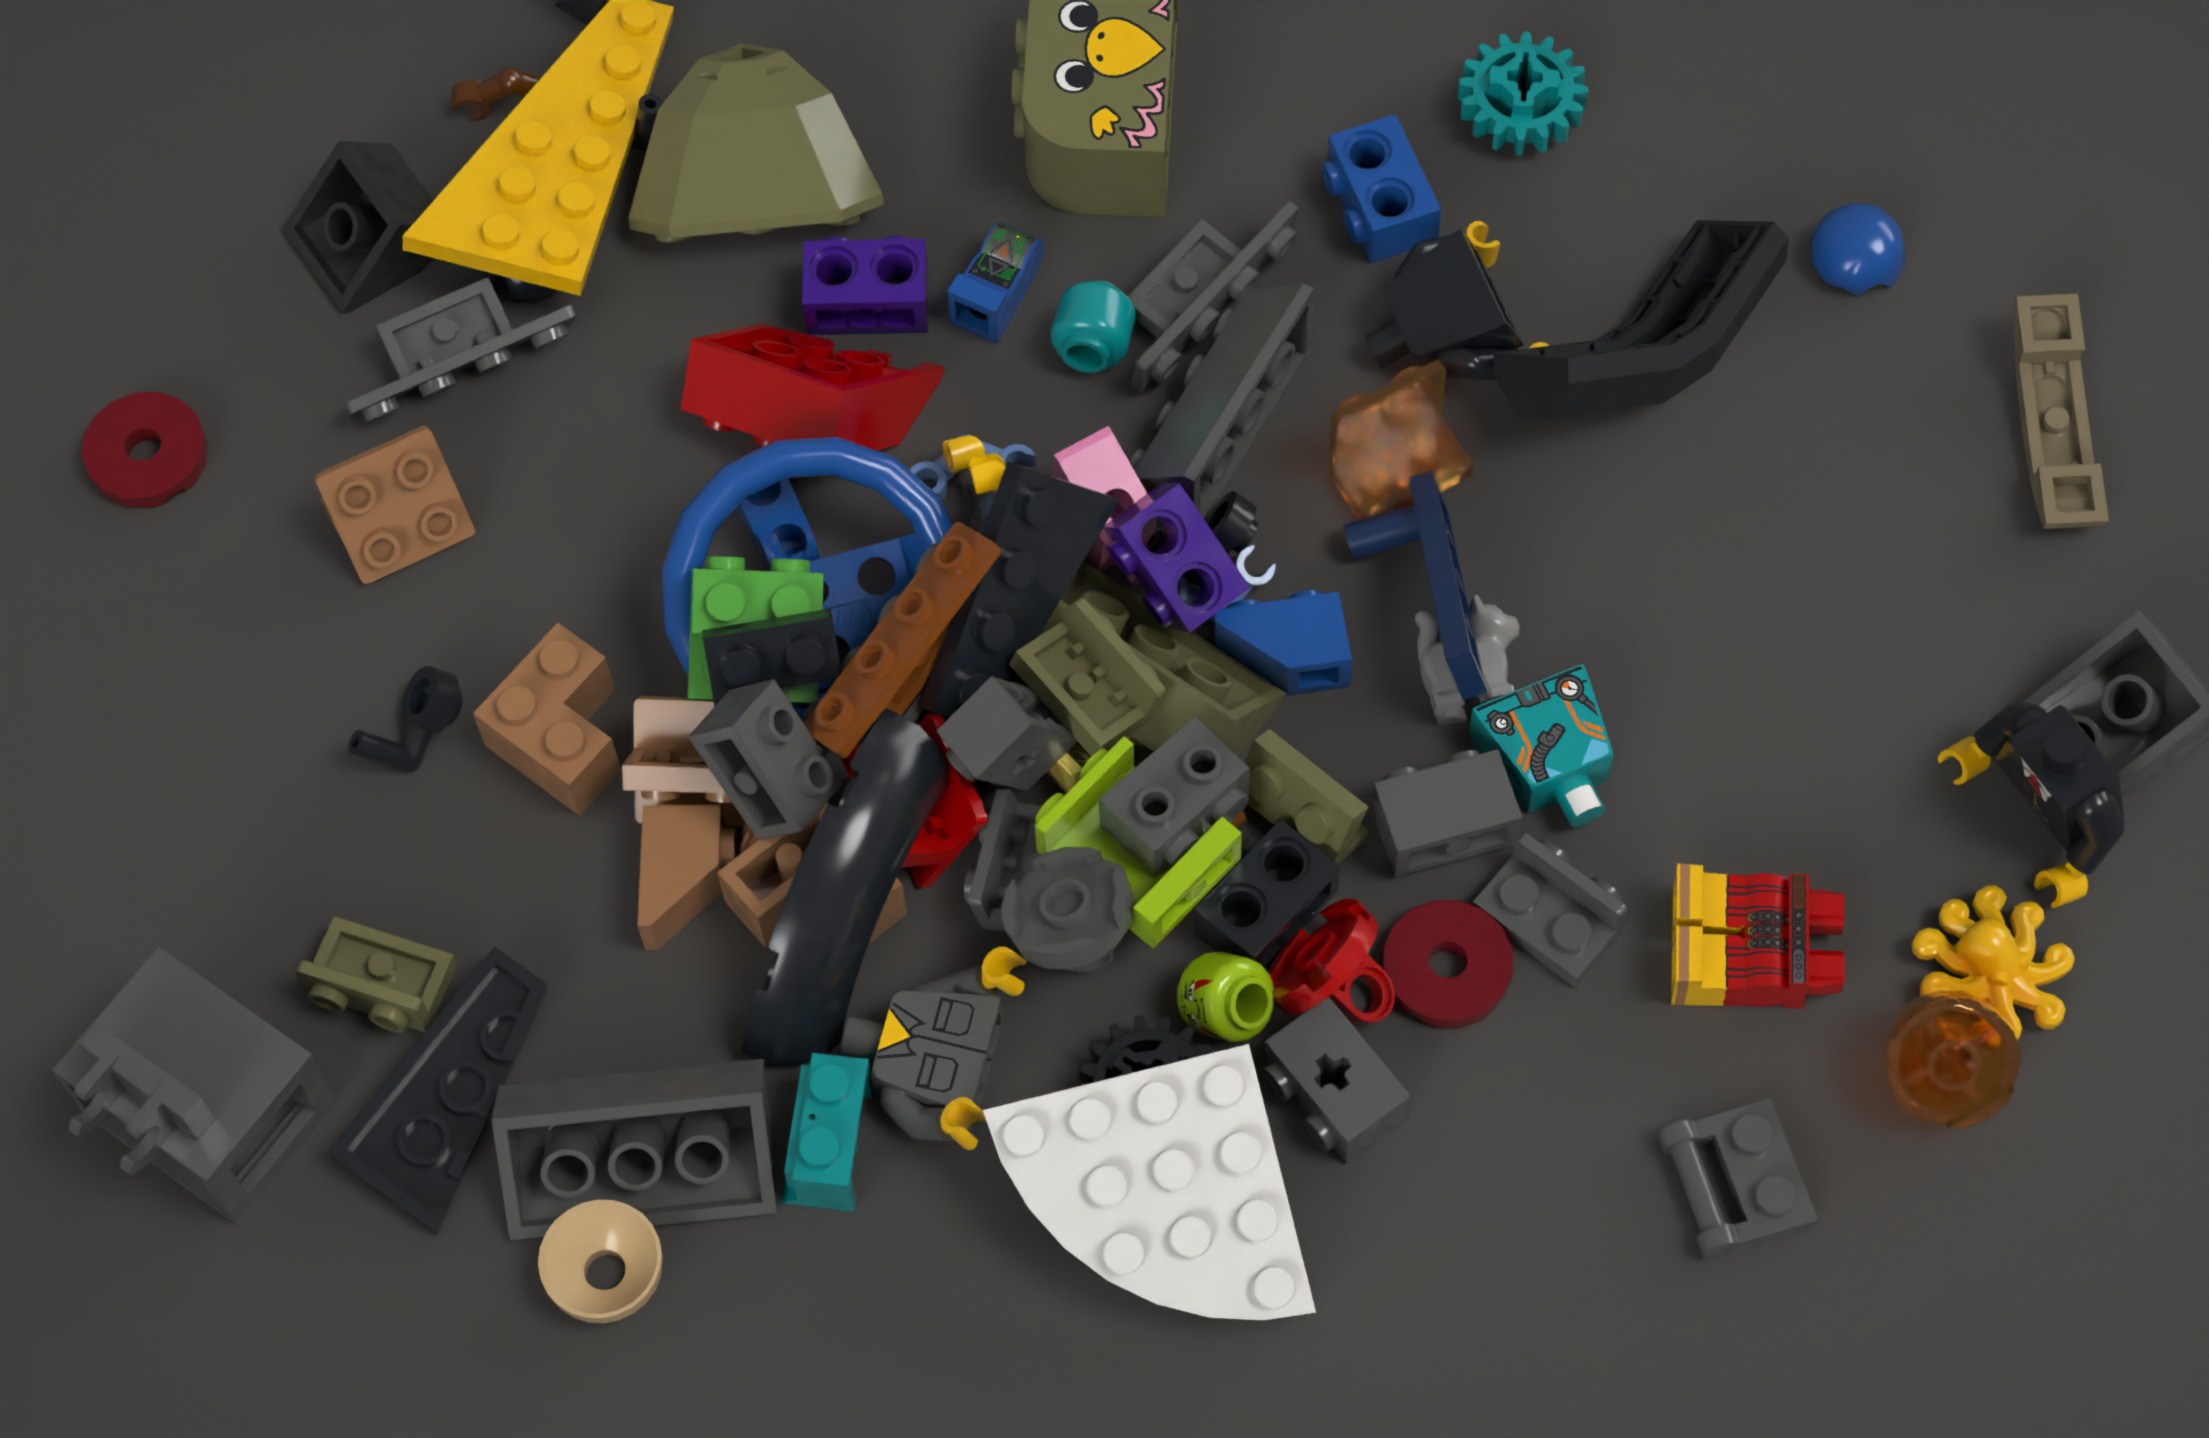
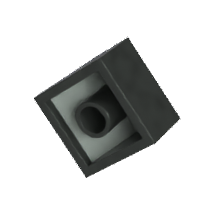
(356, 220)

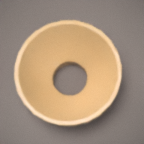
(591, 1232)

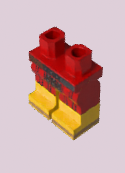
(1749, 939)

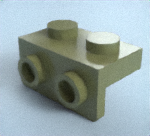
(1089, 678)
(1304, 797)
(377, 975)

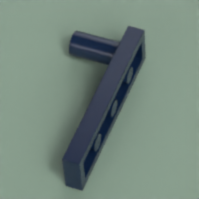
(1431, 523)

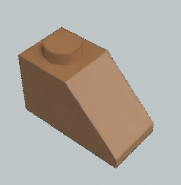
(680, 867)

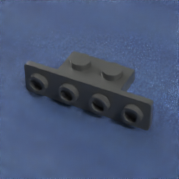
(1194, 283)
(447, 338)

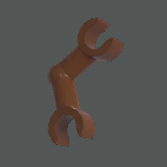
(483, 94)

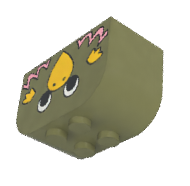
(1097, 103)

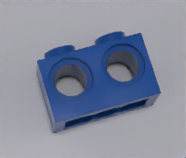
(1392, 186)

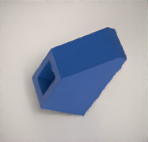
(1289, 641)

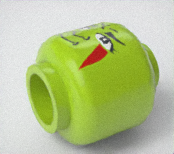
(1225, 996)

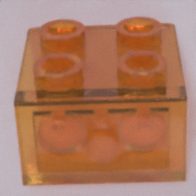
(1391, 437)

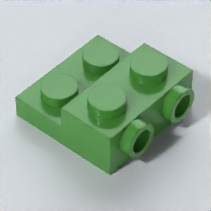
(731, 596)

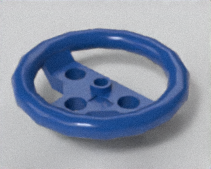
(851, 607)

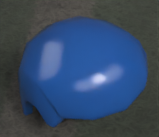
(1858, 248)

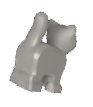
(1493, 634)

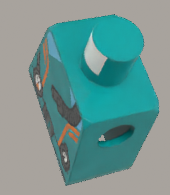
(1549, 743)

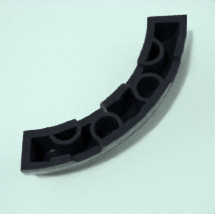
(842, 892)

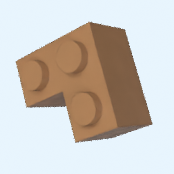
(542, 719)
(761, 877)

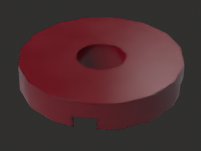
(135, 420)
(1456, 929)

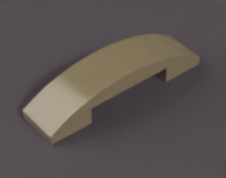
(2055, 413)

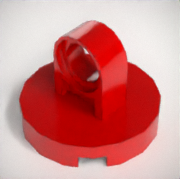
(1329, 962)

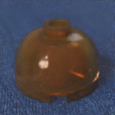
(1951, 1059)

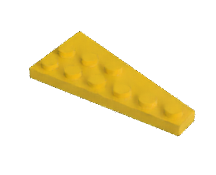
(549, 172)

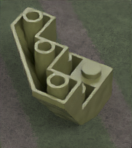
(750, 151)

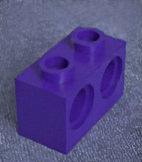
(865, 300)
(1186, 546)

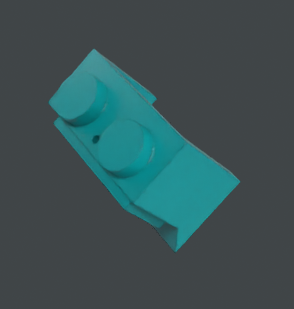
(826, 1132)

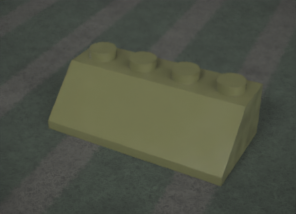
(1194, 672)

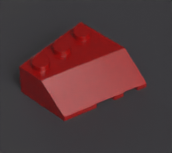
(798, 388)

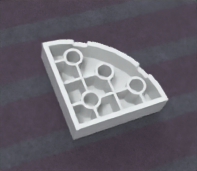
(1164, 1185)

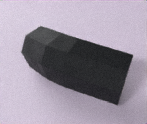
(1667, 340)

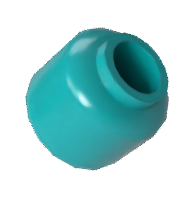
(1093, 326)

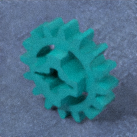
(1493, 97)

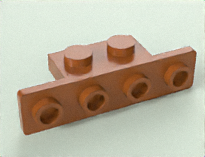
(904, 644)

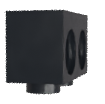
(1277, 905)

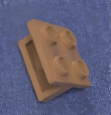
(394, 504)
(666, 763)

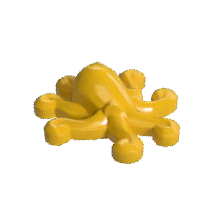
(1992, 960)

